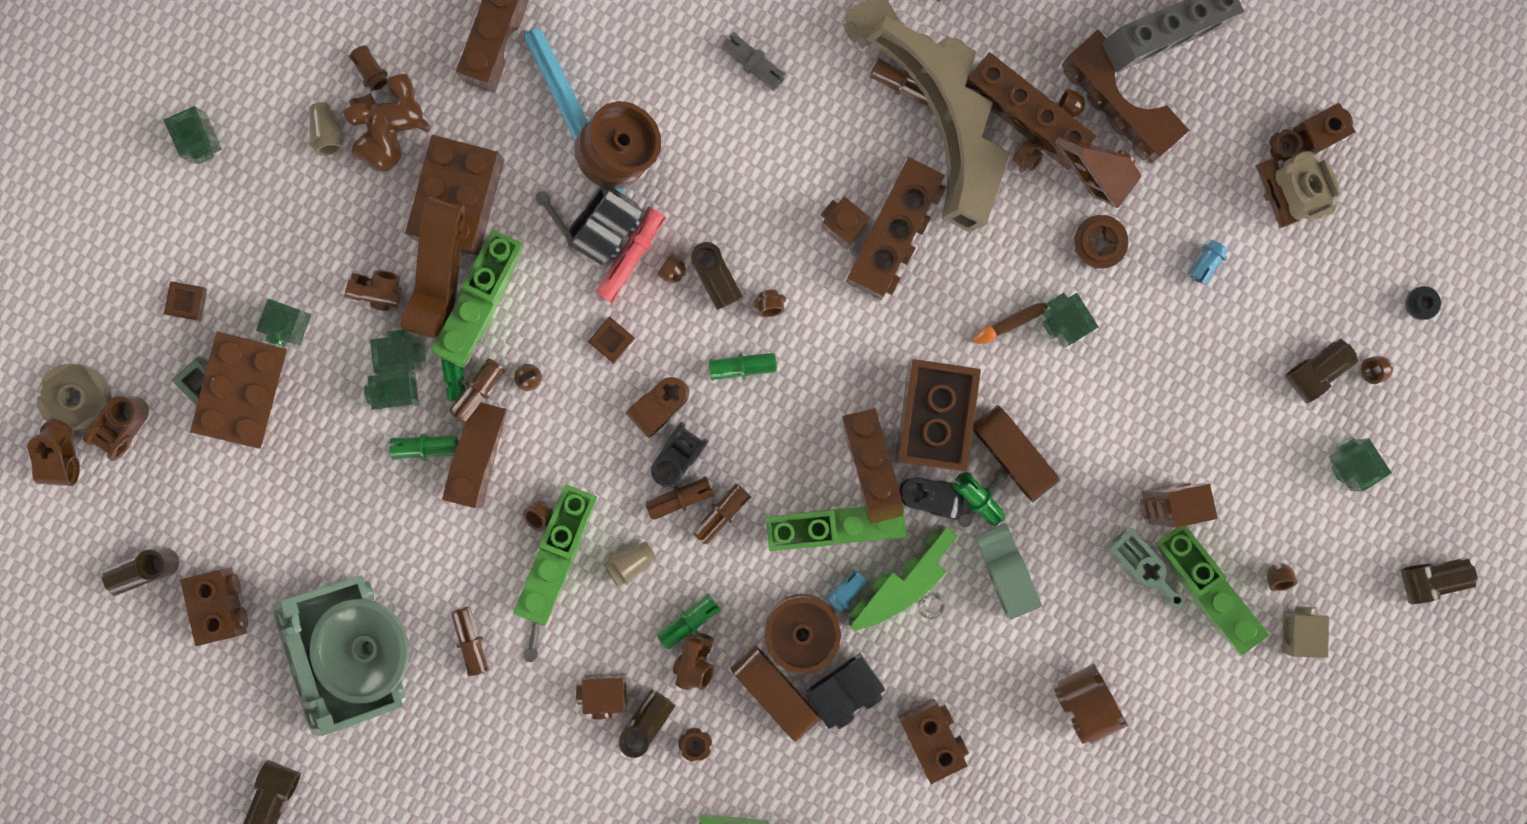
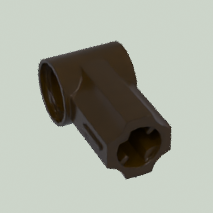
(717, 278)
(1314, 375)
(139, 570)
(1428, 581)
(647, 722)
(274, 788)

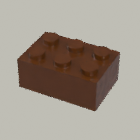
(462, 176)
(238, 390)
(937, 415)

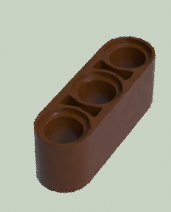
(1015, 453)
(775, 693)

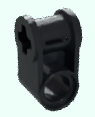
(678, 454)
(937, 498)

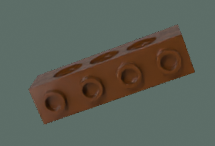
(1026, 107)
(912, 179)

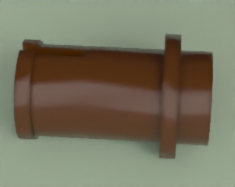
(372, 74)

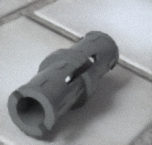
(754, 61)

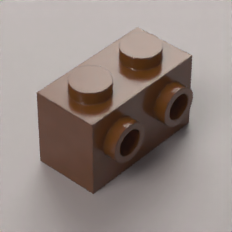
(214, 606)
(933, 741)

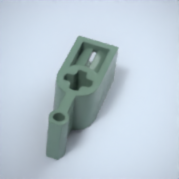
(1131, 554)
(1007, 572)

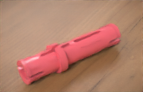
(626, 261)

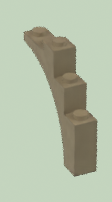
(961, 113)

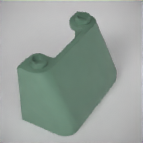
(295, 623)

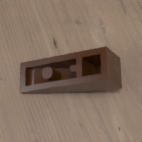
(1104, 172)
(475, 457)

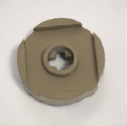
(1295, 180)
(55, 393)

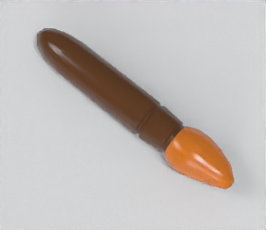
(990, 332)

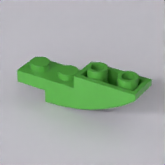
(478, 299)
(829, 528)
(555, 555)
(1210, 590)
(896, 594)

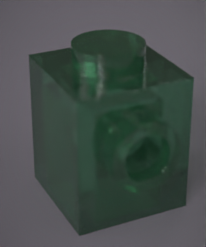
(193, 135)
(1068, 319)
(283, 323)
(397, 353)
(392, 391)
(1358, 464)

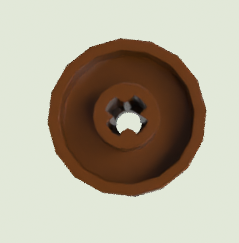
(617, 144)
(790, 650)

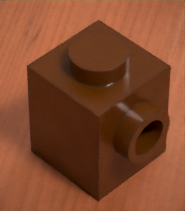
(1325, 128)
(844, 221)
(602, 695)

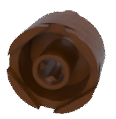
(1091, 704)

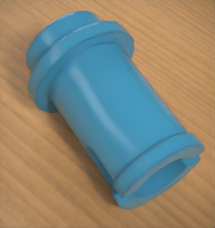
(1208, 261)
(847, 591)

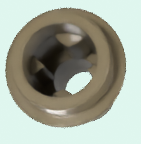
(324, 130)
(629, 563)

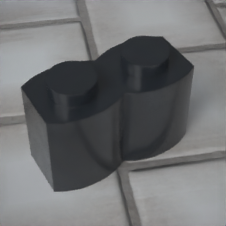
(604, 224)
(845, 691)

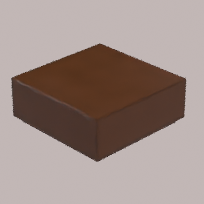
(185, 301)
(611, 340)

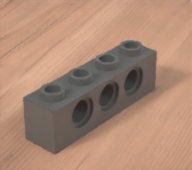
(1168, 30)

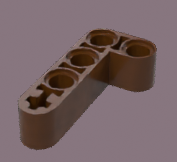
(436, 268)

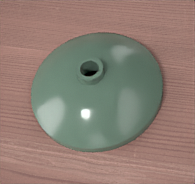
(342, 656)

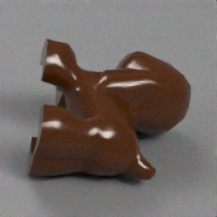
(380, 145)

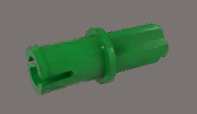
(742, 366)
(423, 447)
(979, 498)
(688, 622)

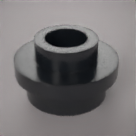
(1414, 307)

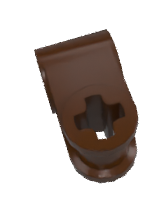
(654, 410)
(112, 430)
(54, 455)

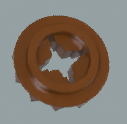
(1113, 233)

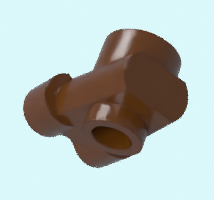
(380, 291)
(692, 666)

